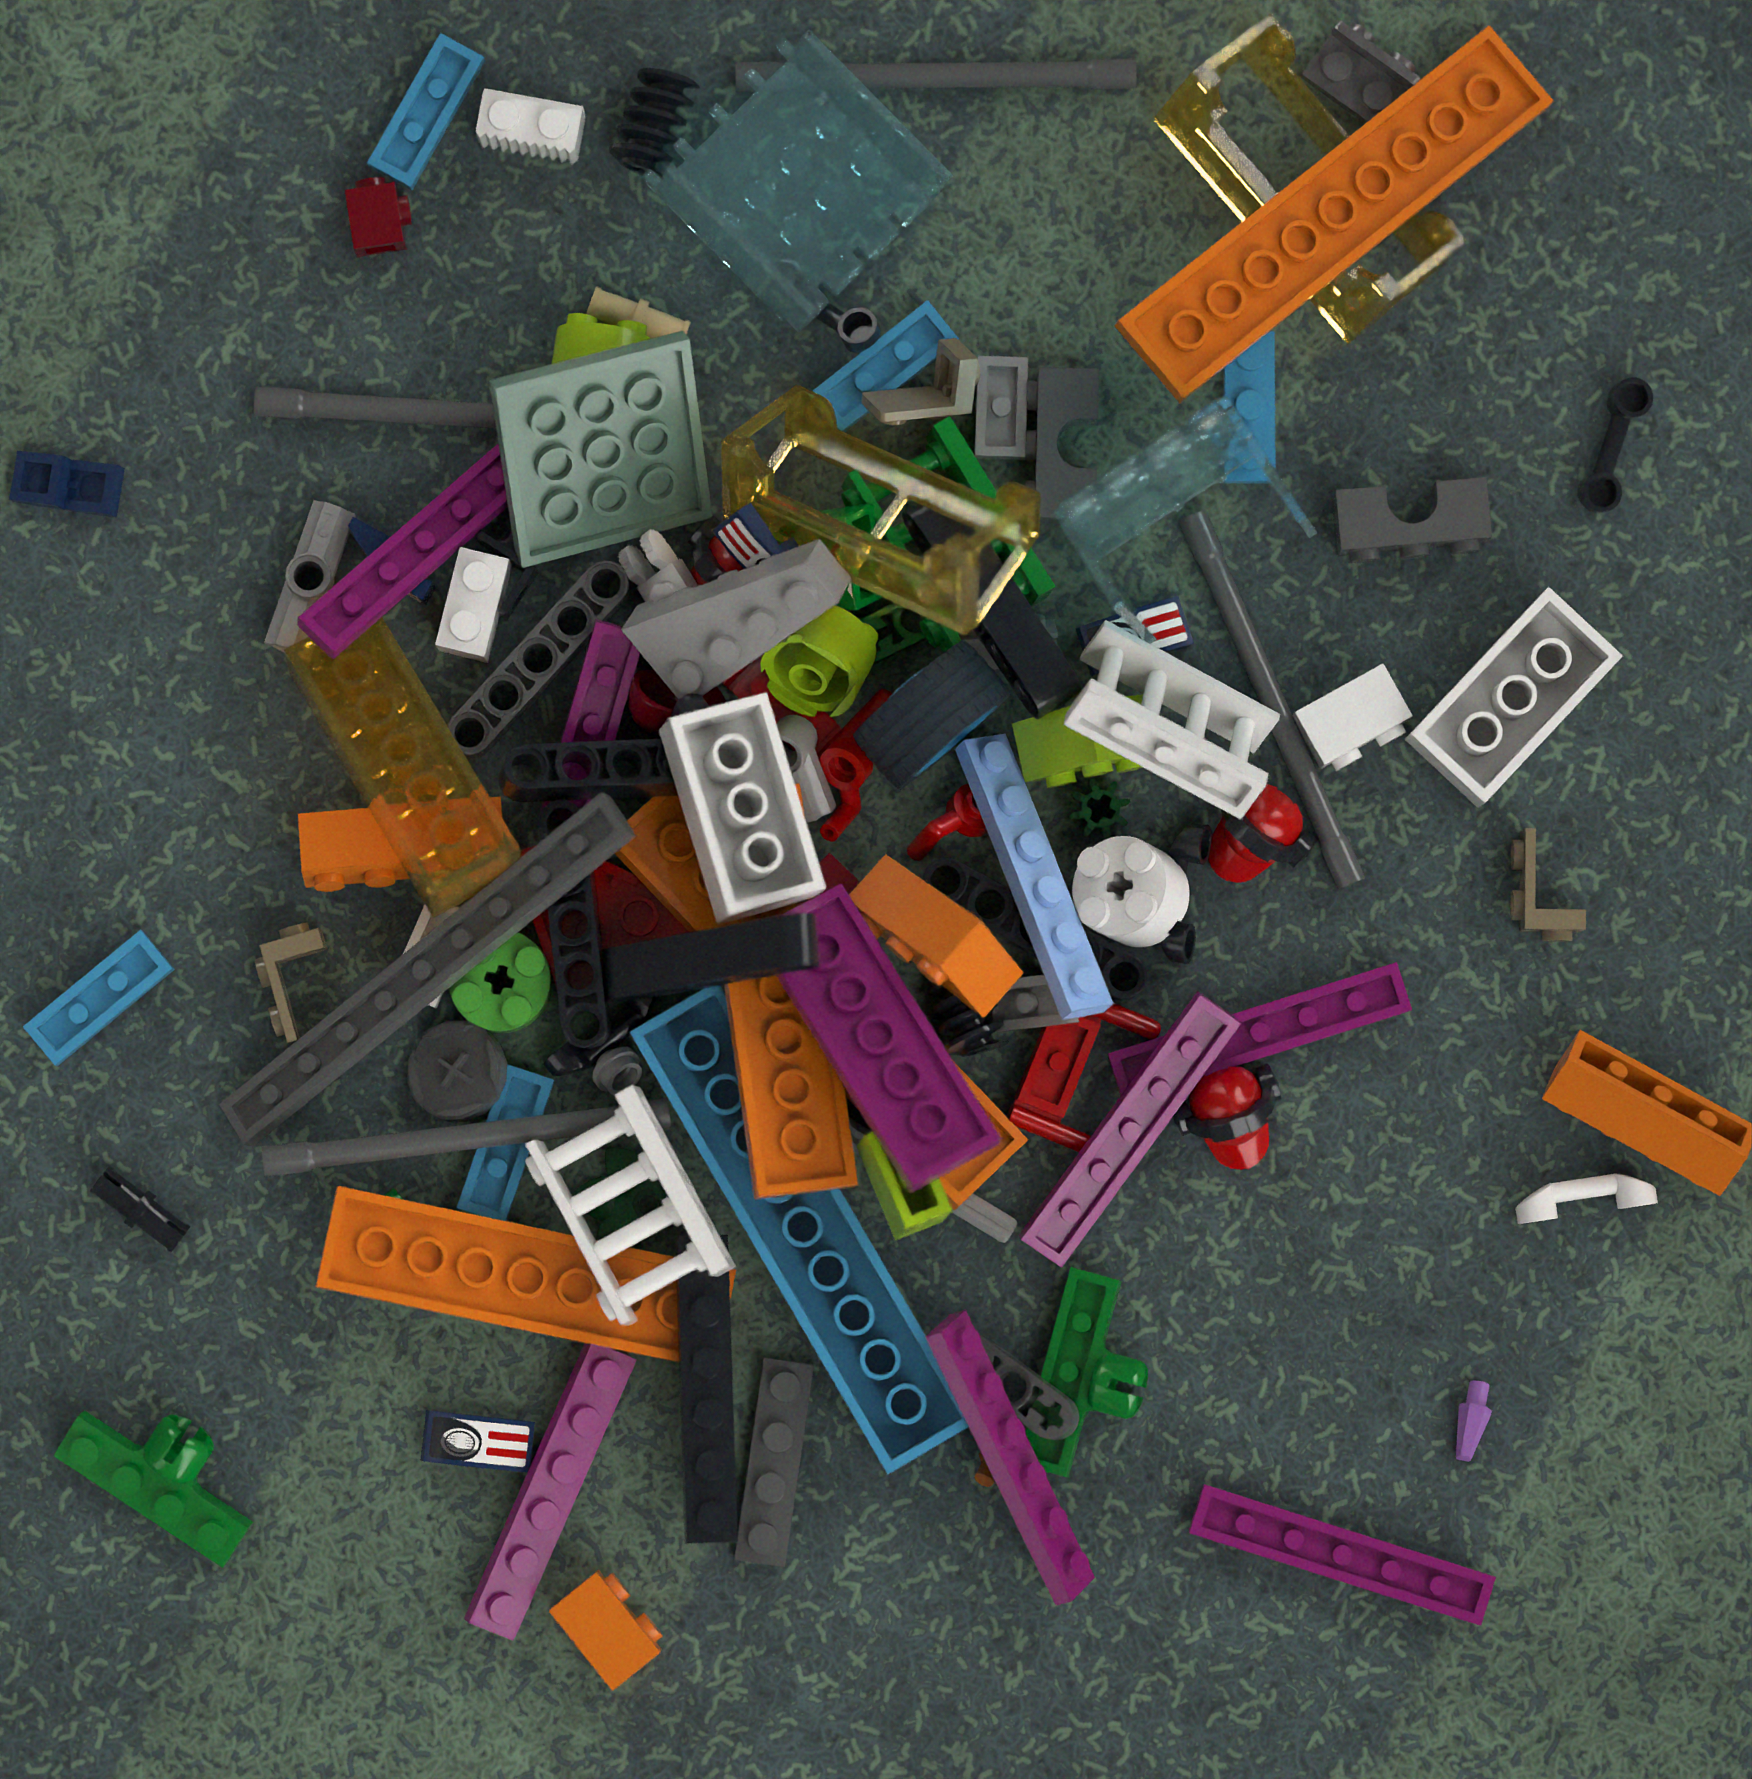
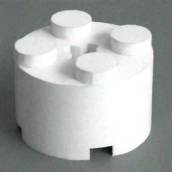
(1129, 891)

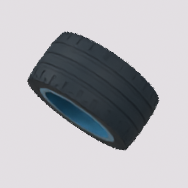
(931, 714)

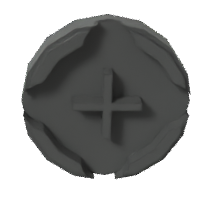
(457, 1071)

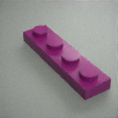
(598, 695)

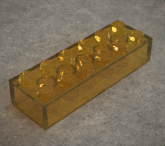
(405, 766)

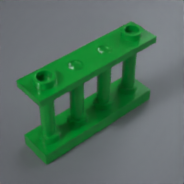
(950, 452)

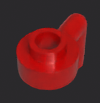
(845, 769)
(959, 817)

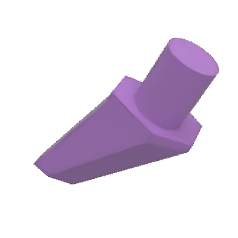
(1472, 1420)

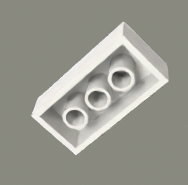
(1513, 697)
(742, 808)

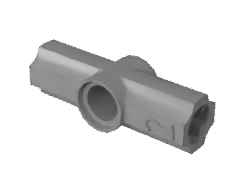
(318, 548)

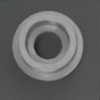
(617, 1070)

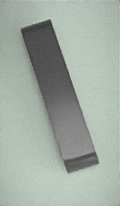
(543, 635)

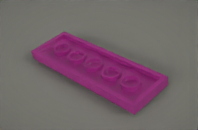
(885, 1048)

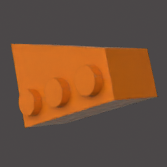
(936, 935)

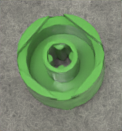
(515, 1006)

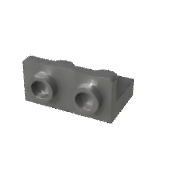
(1359, 72)

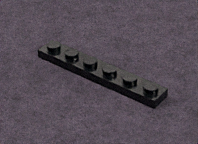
(706, 1404)

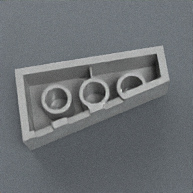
(725, 624)

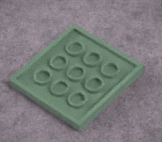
(601, 448)

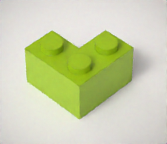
(1057, 752)
(904, 1210)

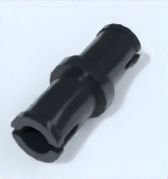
(140, 1209)

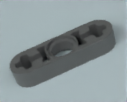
(1051, 1395)

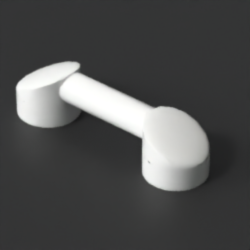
(1627, 1189)

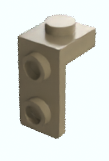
(951, 393)
(1555, 924)
(295, 943)

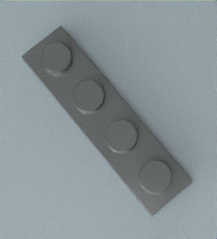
(774, 1462)

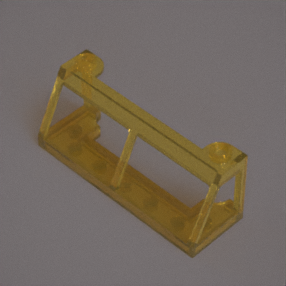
(1192, 120)
(940, 584)

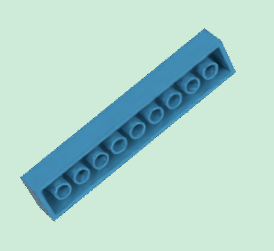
(808, 1246)

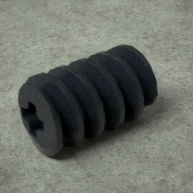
(652, 120)
(971, 1030)

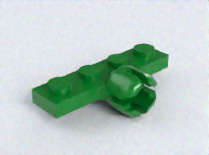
(1083, 1366)
(158, 1480)

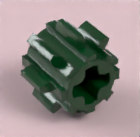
(1085, 812)

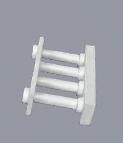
(1160, 744)
(680, 1206)

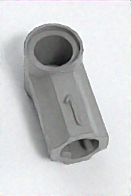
(806, 766)

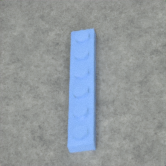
(1034, 876)

